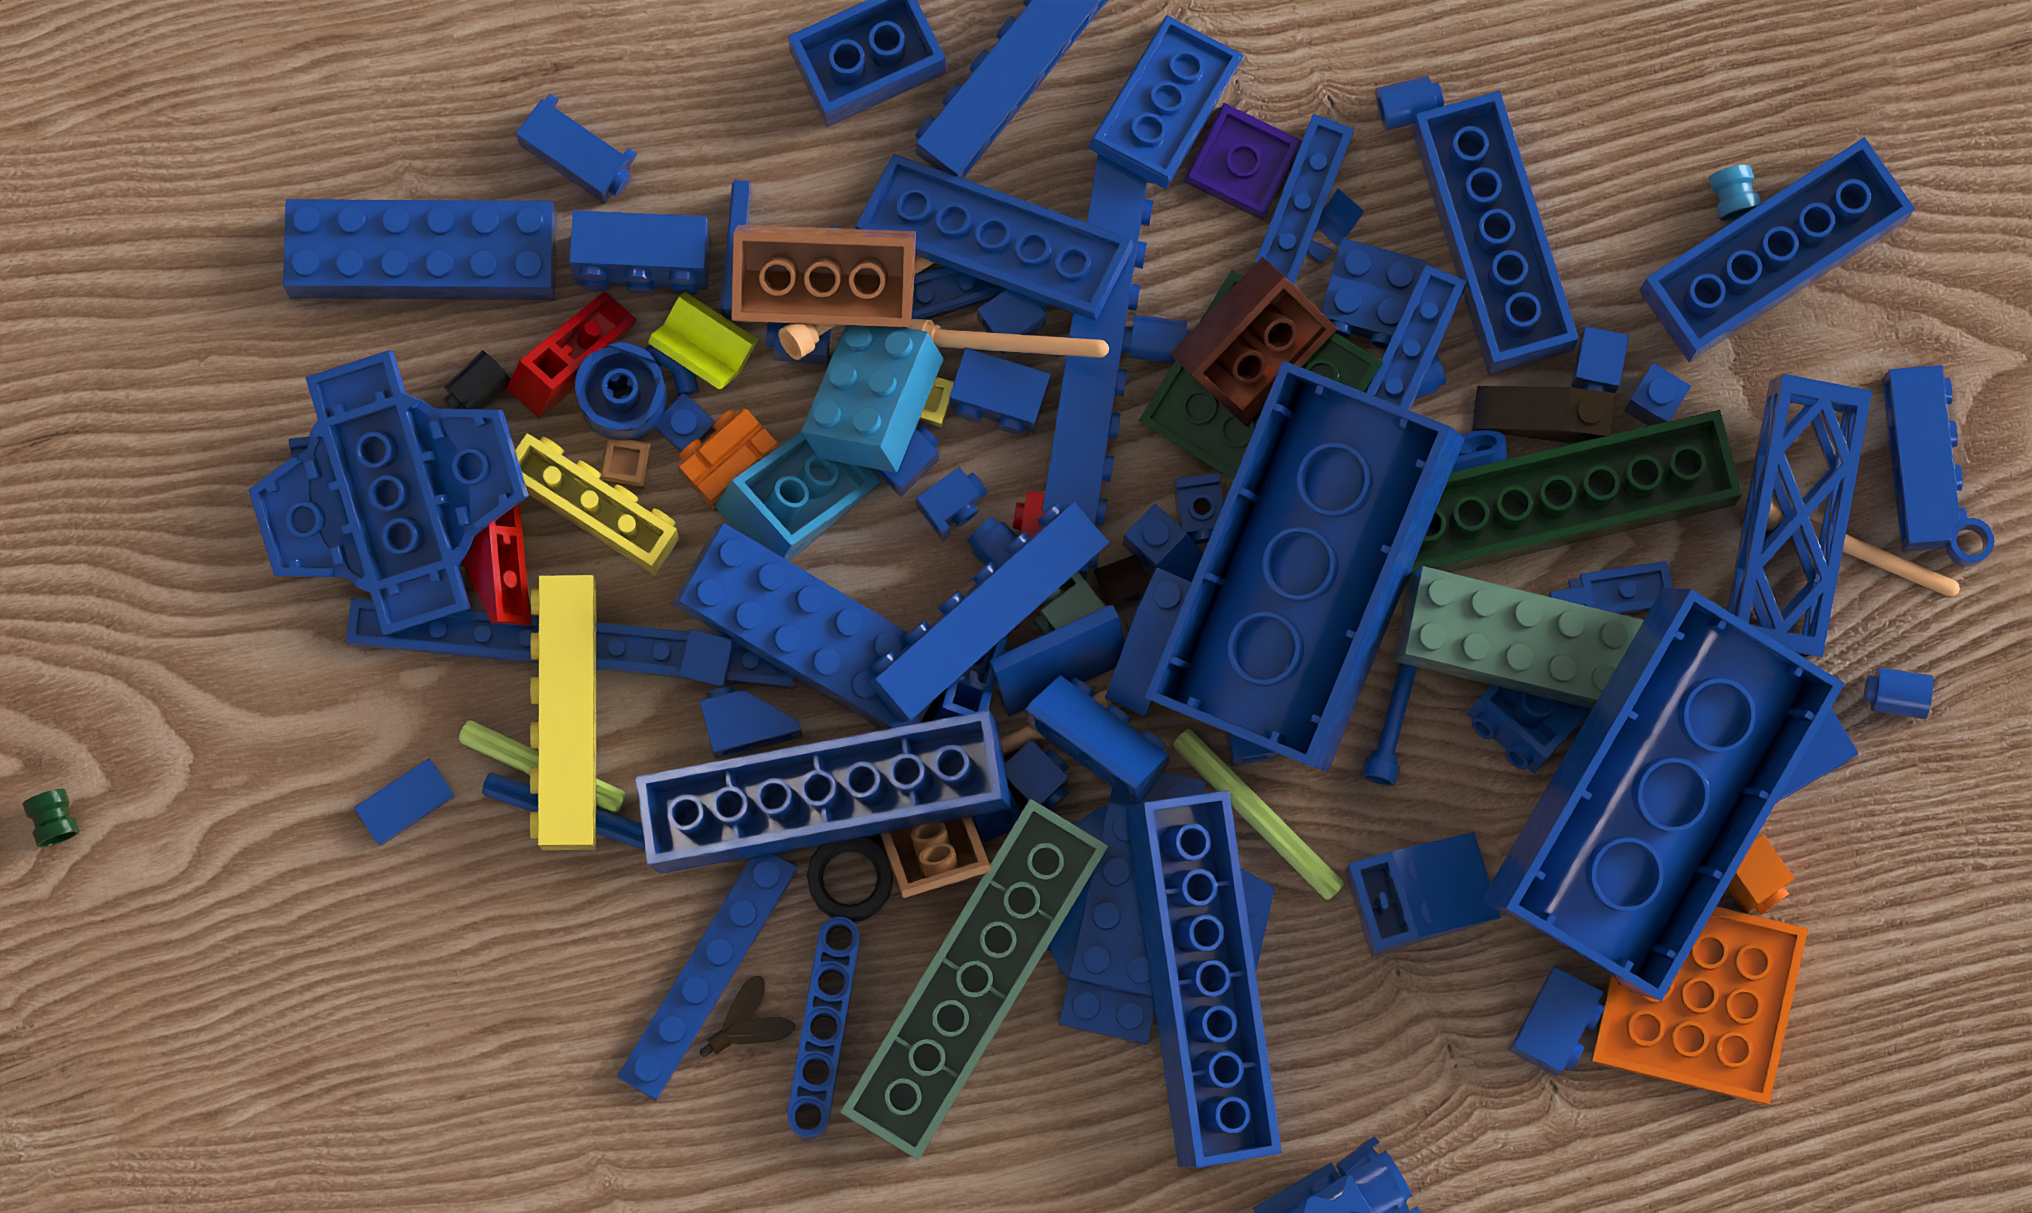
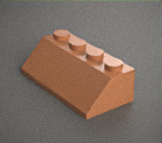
(823, 275)

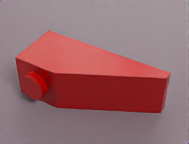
(552, 366)
(499, 570)

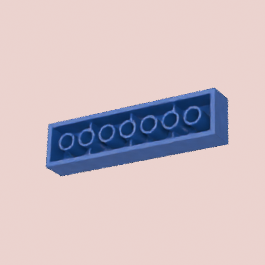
(823, 792)
(1203, 979)

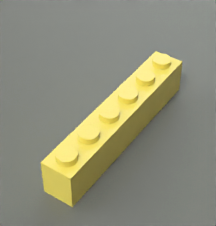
(566, 712)

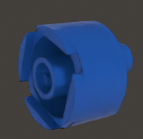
(609, 370)

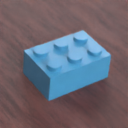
(872, 396)

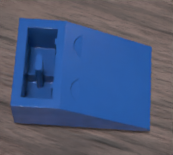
(1420, 892)

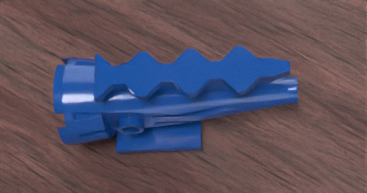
(1366, 1186)

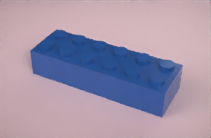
(1494, 232)
(420, 249)
(1776, 249)
(792, 621)

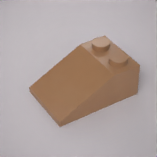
(934, 855)

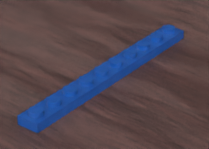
(617, 646)

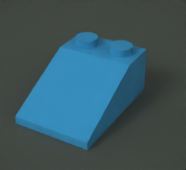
(793, 497)

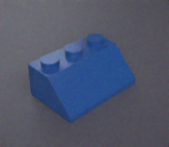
(1098, 737)

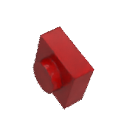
(1028, 513)

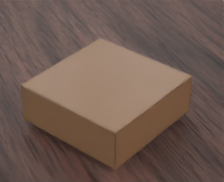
(625, 462)

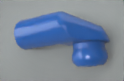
(684, 379)

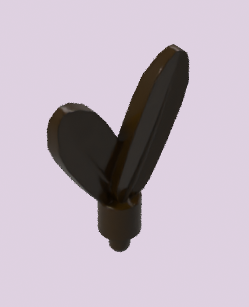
(739, 1027)

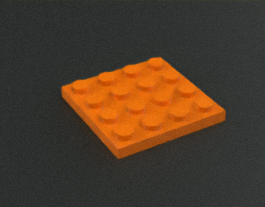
(1719, 1017)

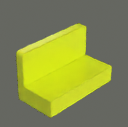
(703, 341)

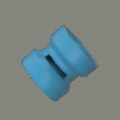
(1734, 191)

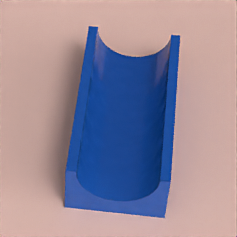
(1305, 566)
(1663, 790)

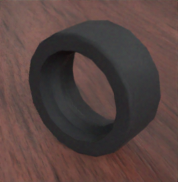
(857, 911)

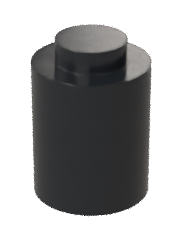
(476, 384)

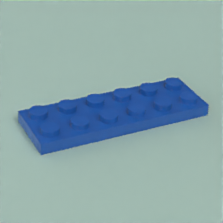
(998, 237)

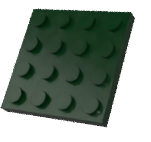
(1208, 430)

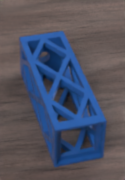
(1835, 484)

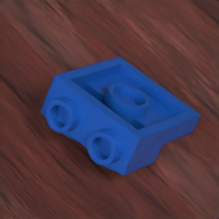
(1370, 291)
(1525, 724)

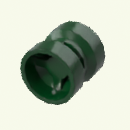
(51, 817)

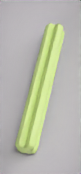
(523, 758)

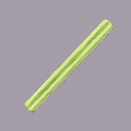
(1259, 815)

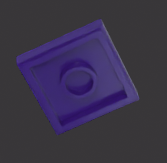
(1243, 161)

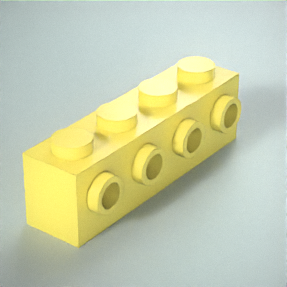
(594, 505)

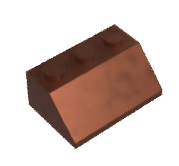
(1248, 337)

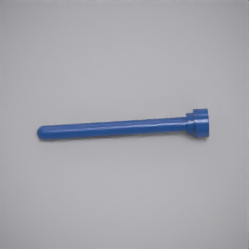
(1382, 764)

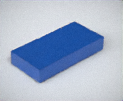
(404, 802)

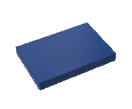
(1074, 650)

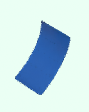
(1335, 223)

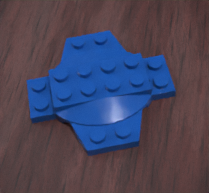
(388, 492)
(1103, 935)

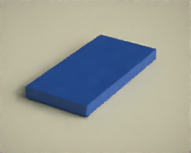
(1165, 101)

